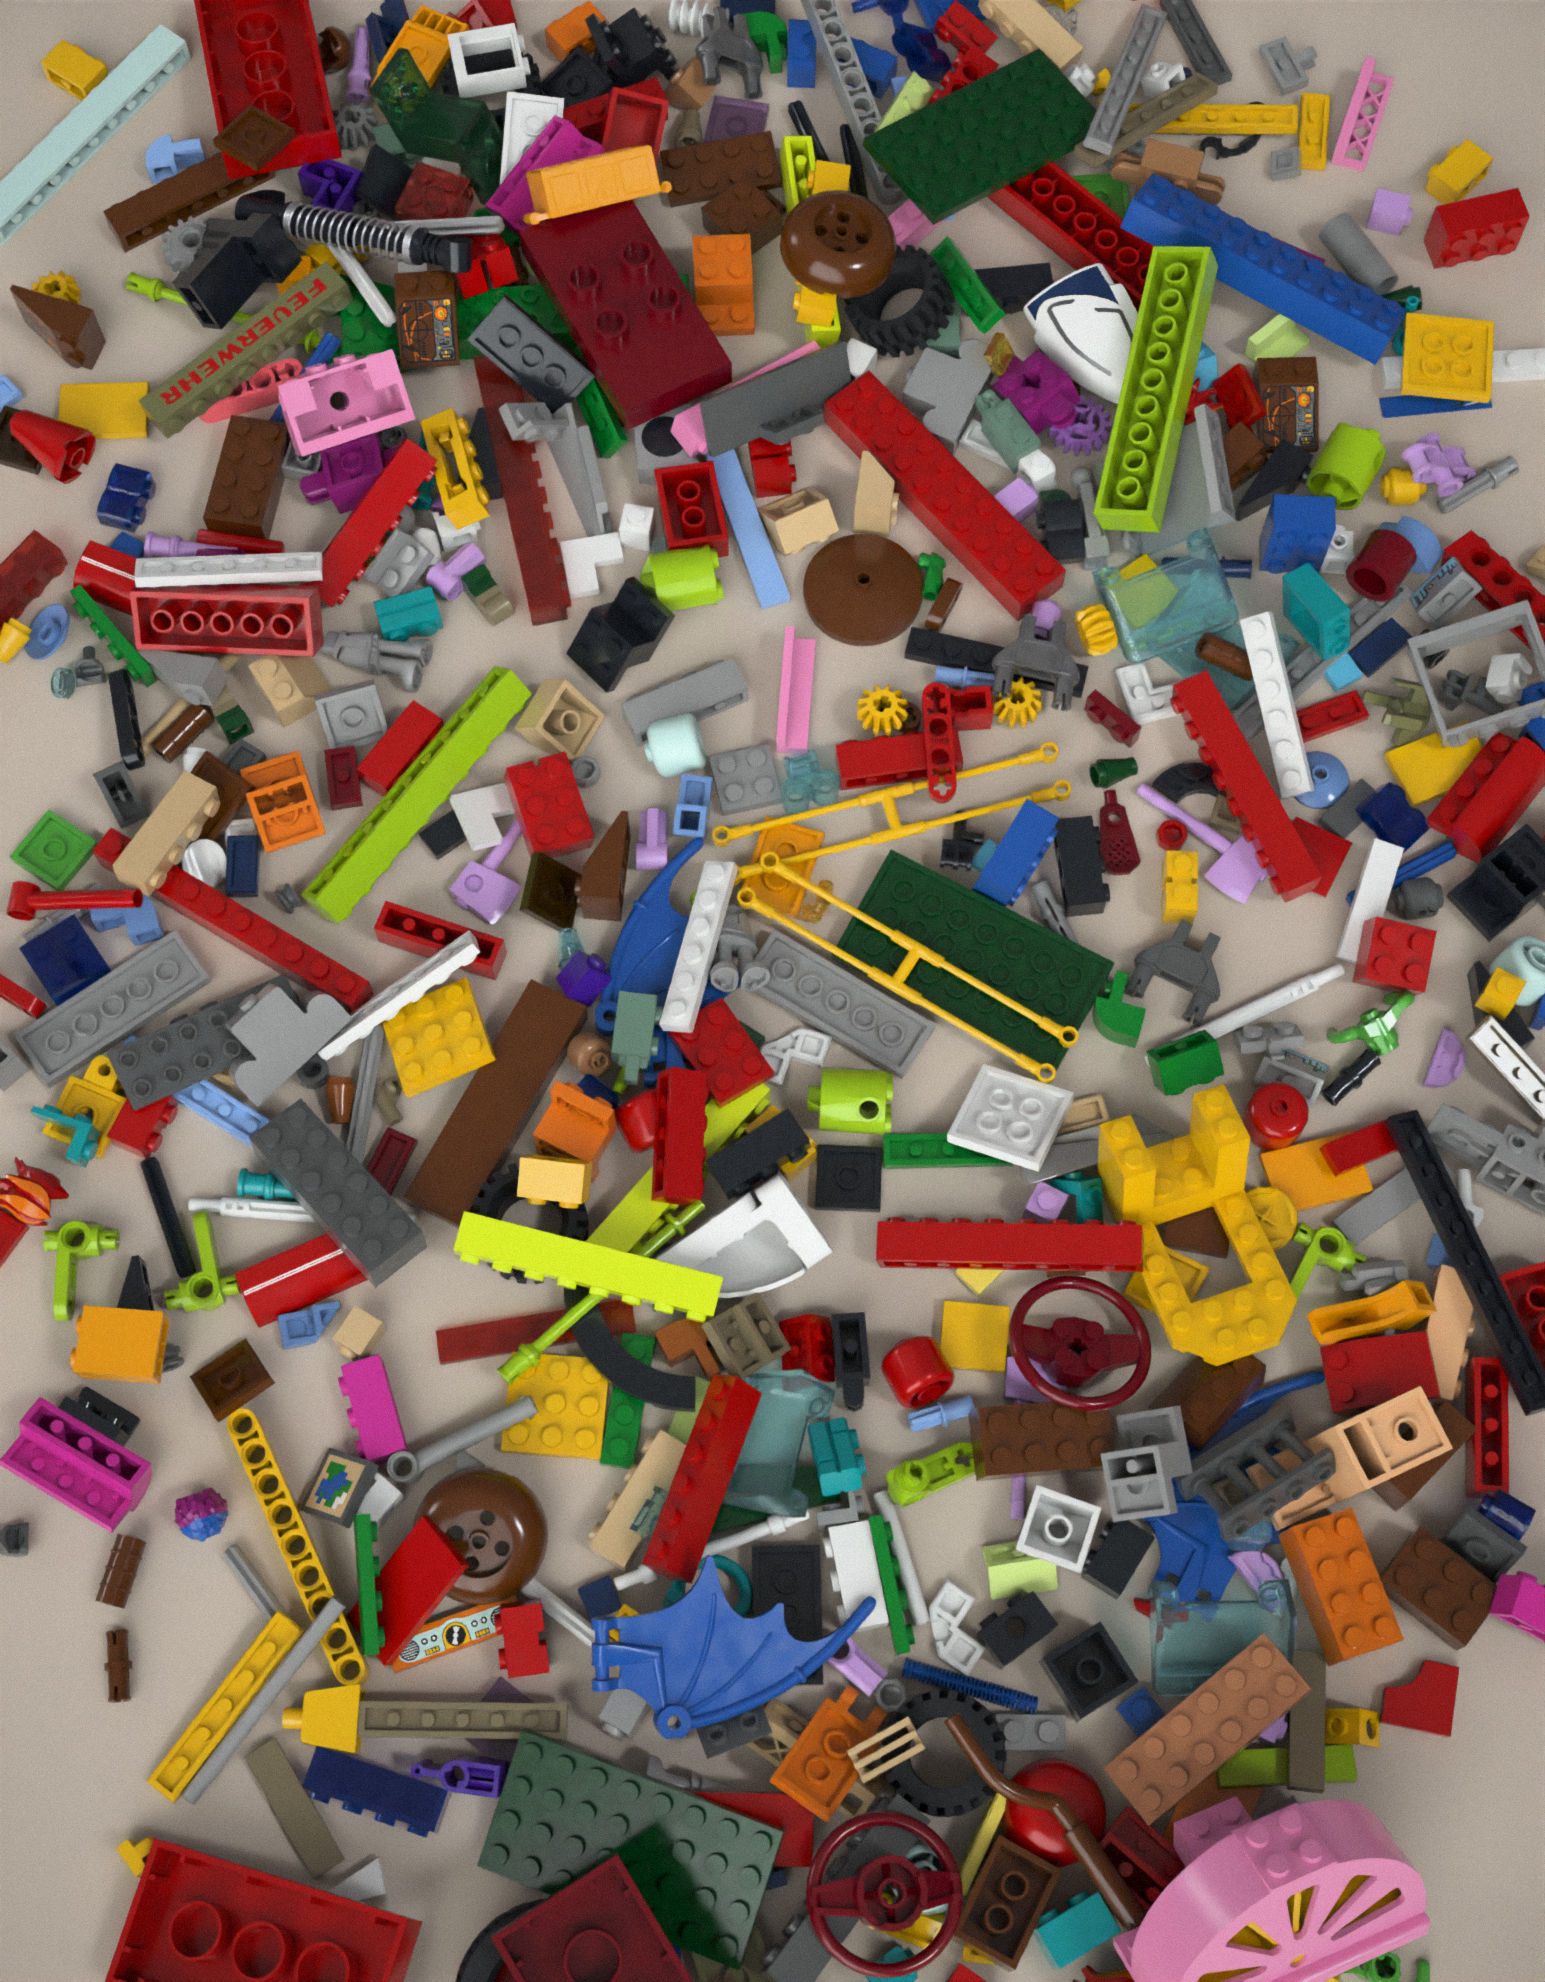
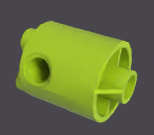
(1347, 465)
(683, 577)
(843, 1100)

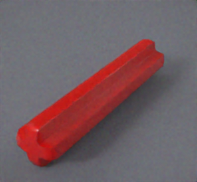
(249, 544)

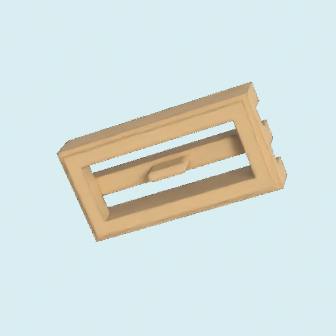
(912, 1735)

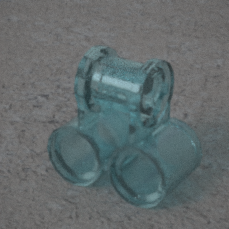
(806, 779)

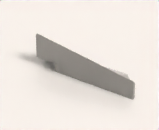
(580, 473)
(1080, 1149)

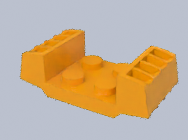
(427, 42)

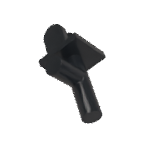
(959, 850)

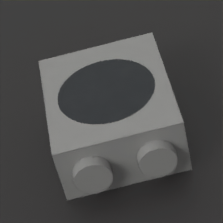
(658, 447)

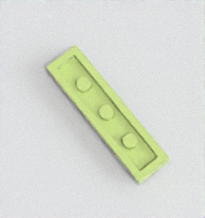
(910, 98)

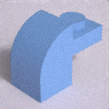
(1423, 540)
(693, 806)
(141, 923)

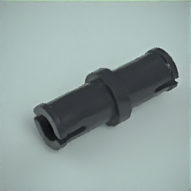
(1351, 1077)

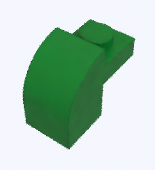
(769, 36)
(1115, 1019)

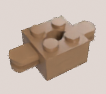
(1172, 162)

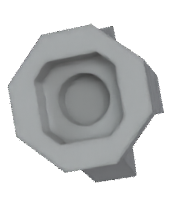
(1374, 1277)

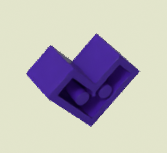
(330, 185)

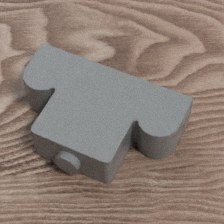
(946, 390)
(280, 1037)

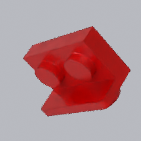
(963, 30)
(1239, 397)
(810, 1346)

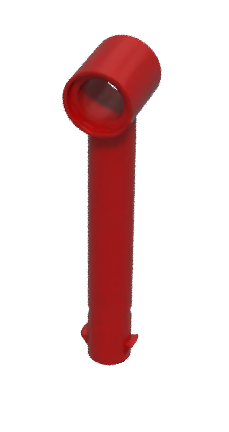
(28, 897)

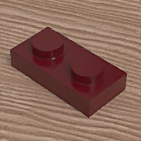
(1120, 725)
(343, 778)

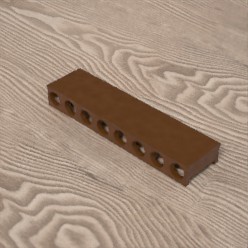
(497, 1103)

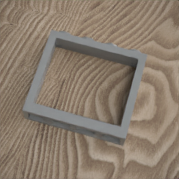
(1466, 632)

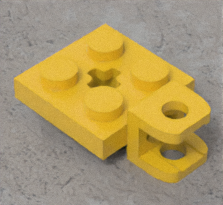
(98, 1093)

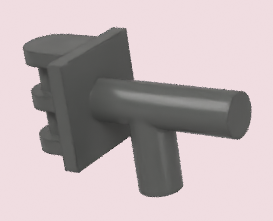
(1457, 691)

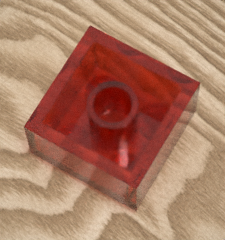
(434, 195)

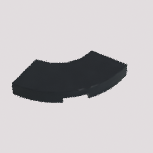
(1185, 781)

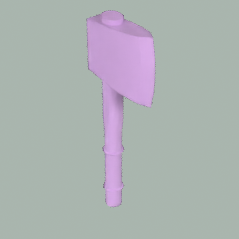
(1236, 870)
(482, 888)
(1022, 1392)

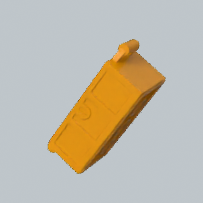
(593, 183)

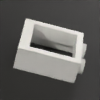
(485, 41)

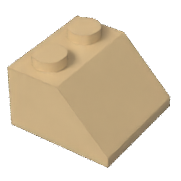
(875, 499)
(798, 520)
(289, 685)
(560, 719)

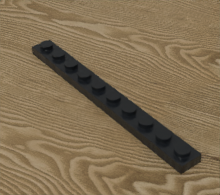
(1470, 1260)

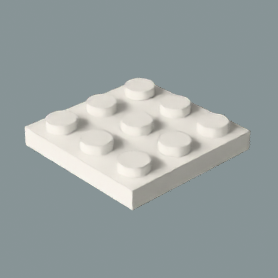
(1010, 1117)

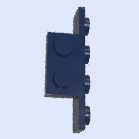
(386, 28)

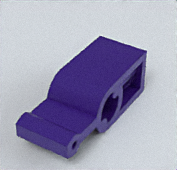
(482, 1774)

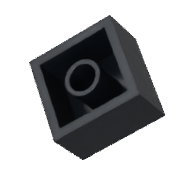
(1088, 1671)

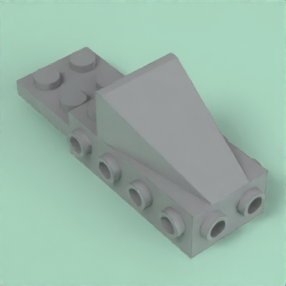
(1512, 1154)

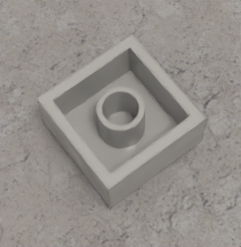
(297, 467)

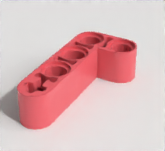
(251, 395)

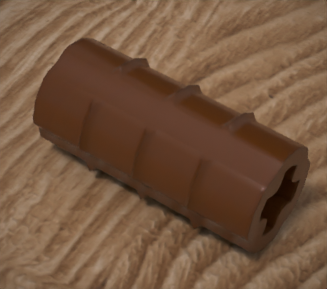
(1224, 655)
(181, 732)
(120, 1571)

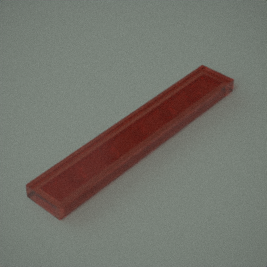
(506, 1335)

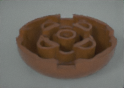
(837, 260)
(518, 1521)

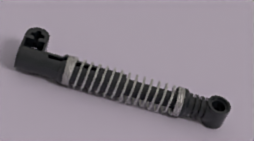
(415, 245)

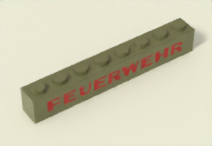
(246, 350)

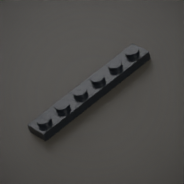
(959, 652)

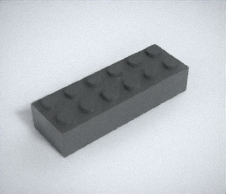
(338, 1192)
(801, 1953)

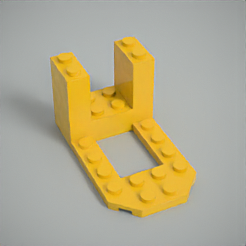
(1181, 1179)

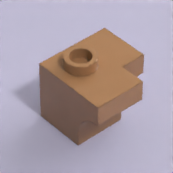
(687, 86)

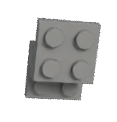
(1143, 1471)

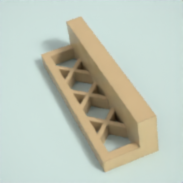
(786, 1729)

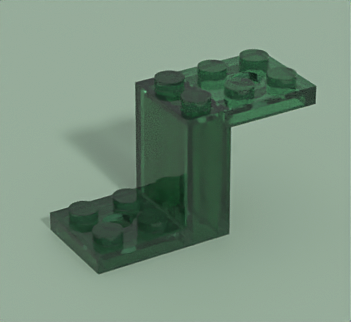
(440, 124)

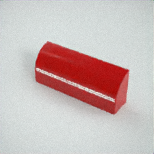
(106, 576)
(297, 1279)

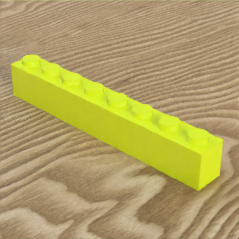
(796, 161)
(637, 1215)
(587, 1265)

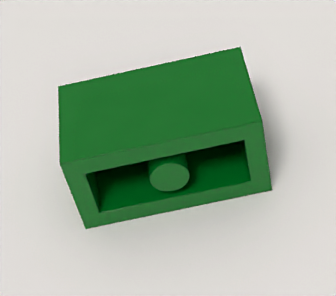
(1185, 1063)

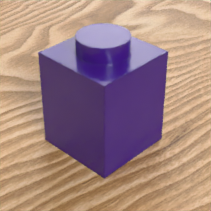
(584, 977)

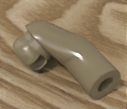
(387, 1099)

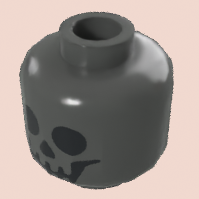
(1419, 898)

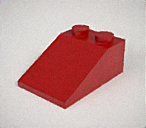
(1377, 1370)

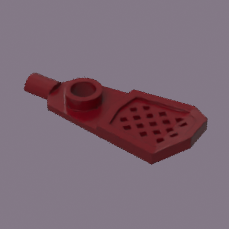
(1117, 833)

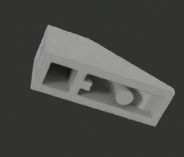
(190, 676)

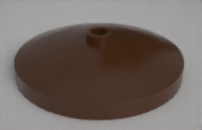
(863, 590)

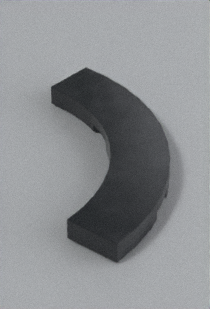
(624, 1370)

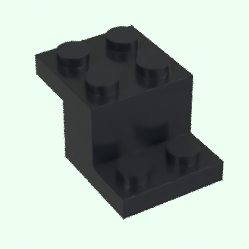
(632, 46)
(620, 634)
(1503, 884)

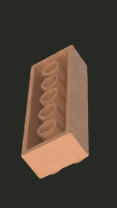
(1207, 1729)

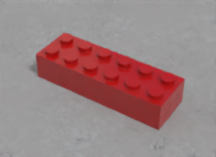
(229, 619)

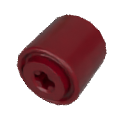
(1381, 565)

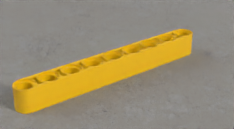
(289, 1532)

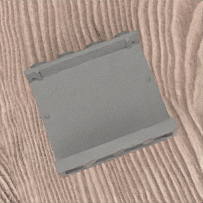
(1198, 489)

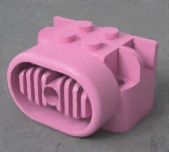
(371, 395)

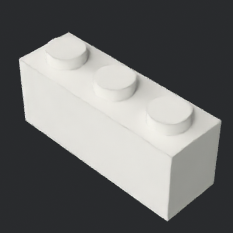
(855, 1572)

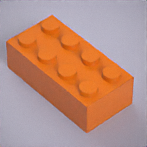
(1340, 1587)

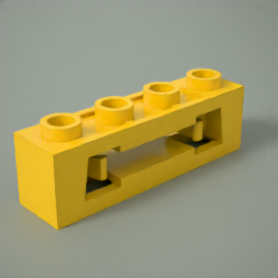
(451, 432)

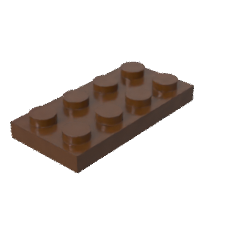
(709, 168)

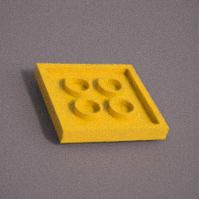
(1447, 357)
(438, 1038)
(570, 1410)

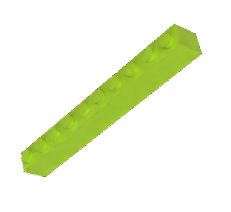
(416, 795)

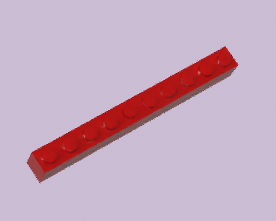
(248, 931)

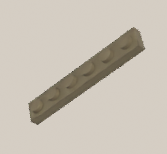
(1154, 115)
(460, 1720)

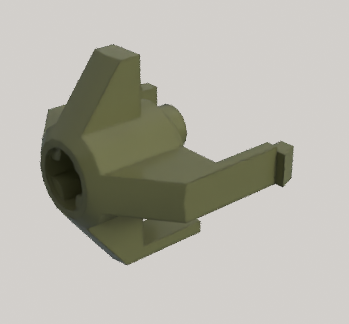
(1406, 714)

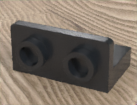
(102, 1415)

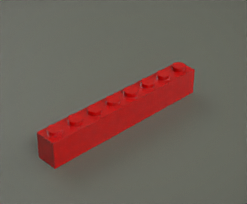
(1245, 786)
(1010, 1245)

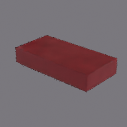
(391, 1158)

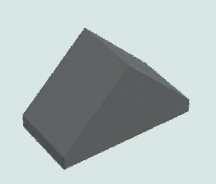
(121, 794)

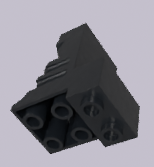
(233, 265)

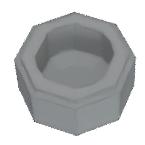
(586, 771)
(890, 1695)

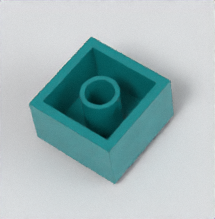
(1075, 1929)

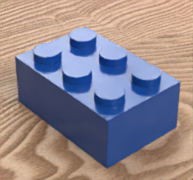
(1296, 532)
(1017, 855)

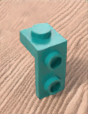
(84, 1142)
(1087, 1192)

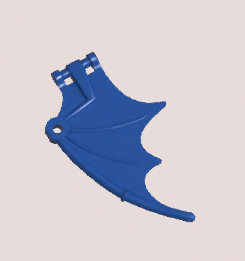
(647, 959)
(1191, 1538)
(706, 1658)

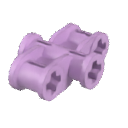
(1437, 464)

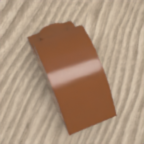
(687, 1339)

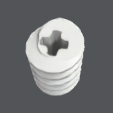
(688, 18)

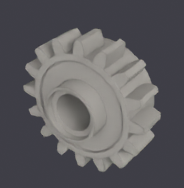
(183, 243)

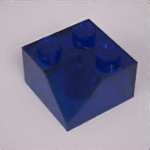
(65, 960)

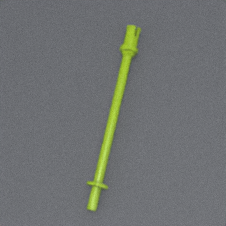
(156, 290)
(530, 1353)

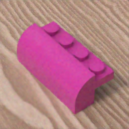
(554, 145)
(77, 1465)

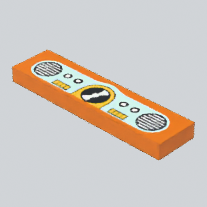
(450, 1635)

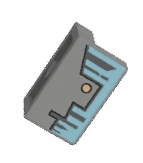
(1444, 593)
(1296, 1070)

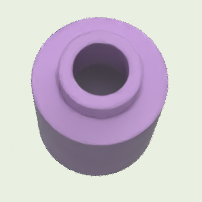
(1046, 613)

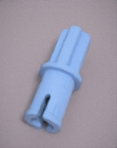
(962, 677)
(940, 1413)

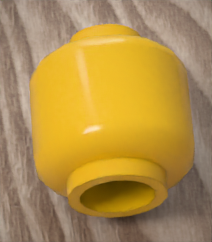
(1399, 487)

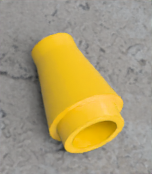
(12, 639)

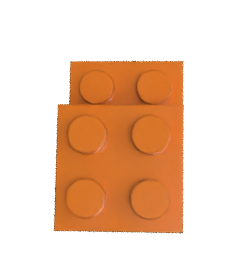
(724, 283)
(283, 802)
(575, 1126)

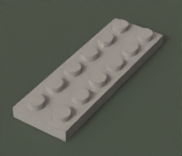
(842, 1005)
(112, 1008)

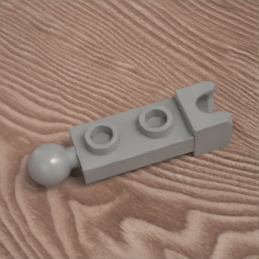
(1094, 537)

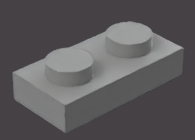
(1033, 1732)

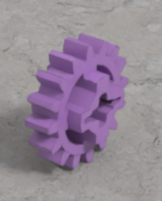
(1082, 433)

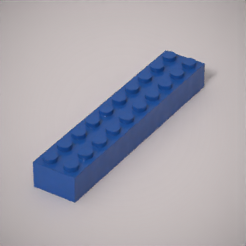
(1267, 269)

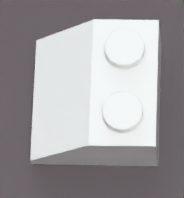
(1058, 1529)

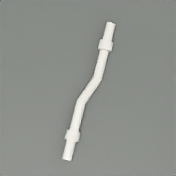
(775, 1524)

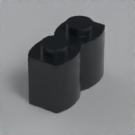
(1062, 530)

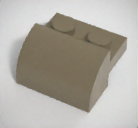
(746, 1336)

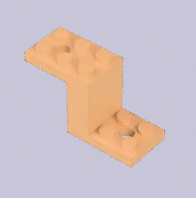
(1365, 1453)

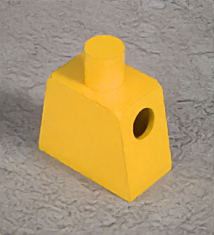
(328, 1718)

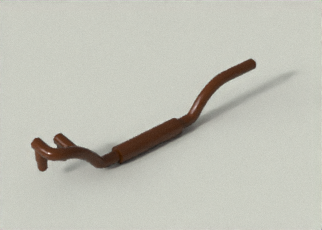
(1076, 1833)

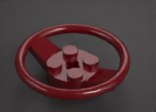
(1095, 1349)
(863, 1898)

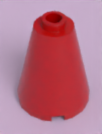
(54, 443)

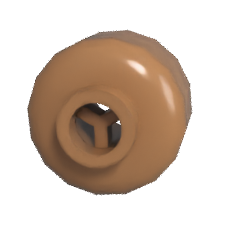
(589, 1054)

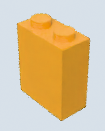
(120, 1344)

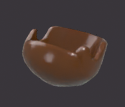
(334, 49)

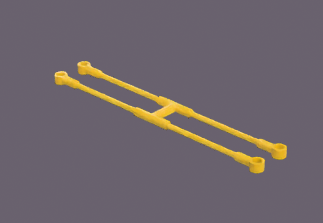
(887, 798)
(916, 951)

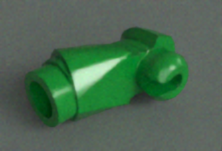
(933, 576)

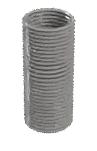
(1355, 252)

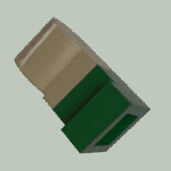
(486, 595)
(231, 717)

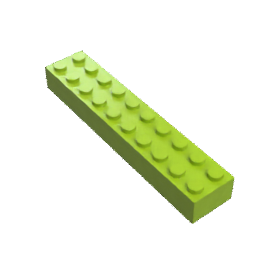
(1156, 389)

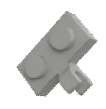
(1286, 66)
(1269, 1039)

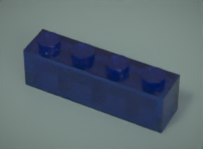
(376, 1790)

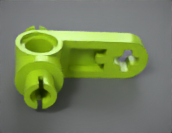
(1342, 1255)
(67, 1259)
(188, 1292)
(921, 1478)

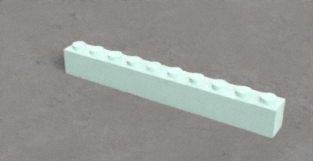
(89, 127)

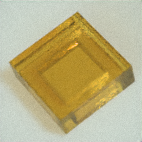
(999, 354)

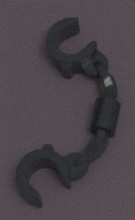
(1225, 152)

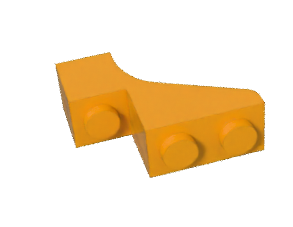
(1368, 1317)

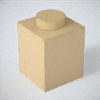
(358, 1334)

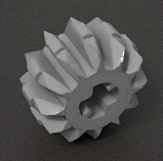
(355, 125)

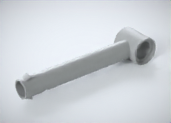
(460, 1440)

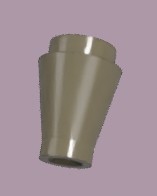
(689, 129)

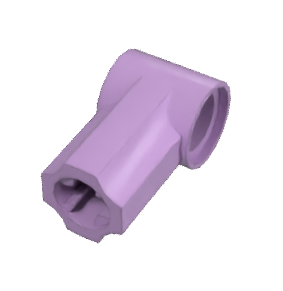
(446, 576)
(652, 845)
(859, 1668)

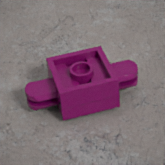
(1039, 392)
(346, 472)

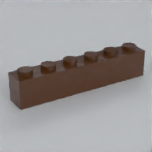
(175, 198)

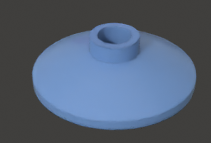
(48, 632)
(1330, 788)

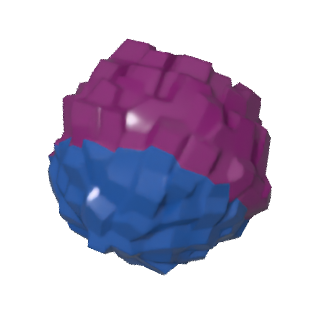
(201, 1514)

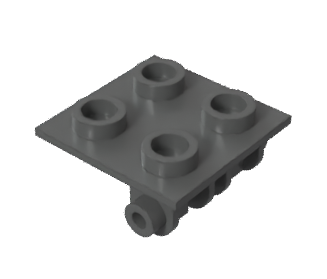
(734, 1732)

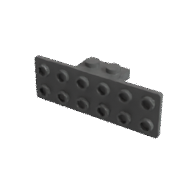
(776, 402)
(184, 1050)

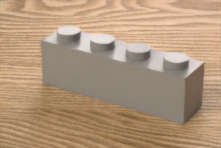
(696, 693)

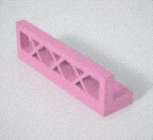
(1355, 111)
(795, 693)

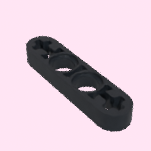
(126, 719)

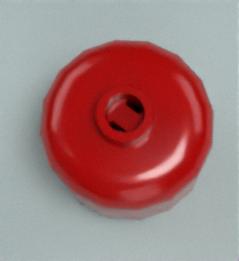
(1275, 1116)
(637, 1121)
(917, 1371)

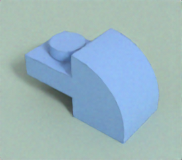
(167, 158)

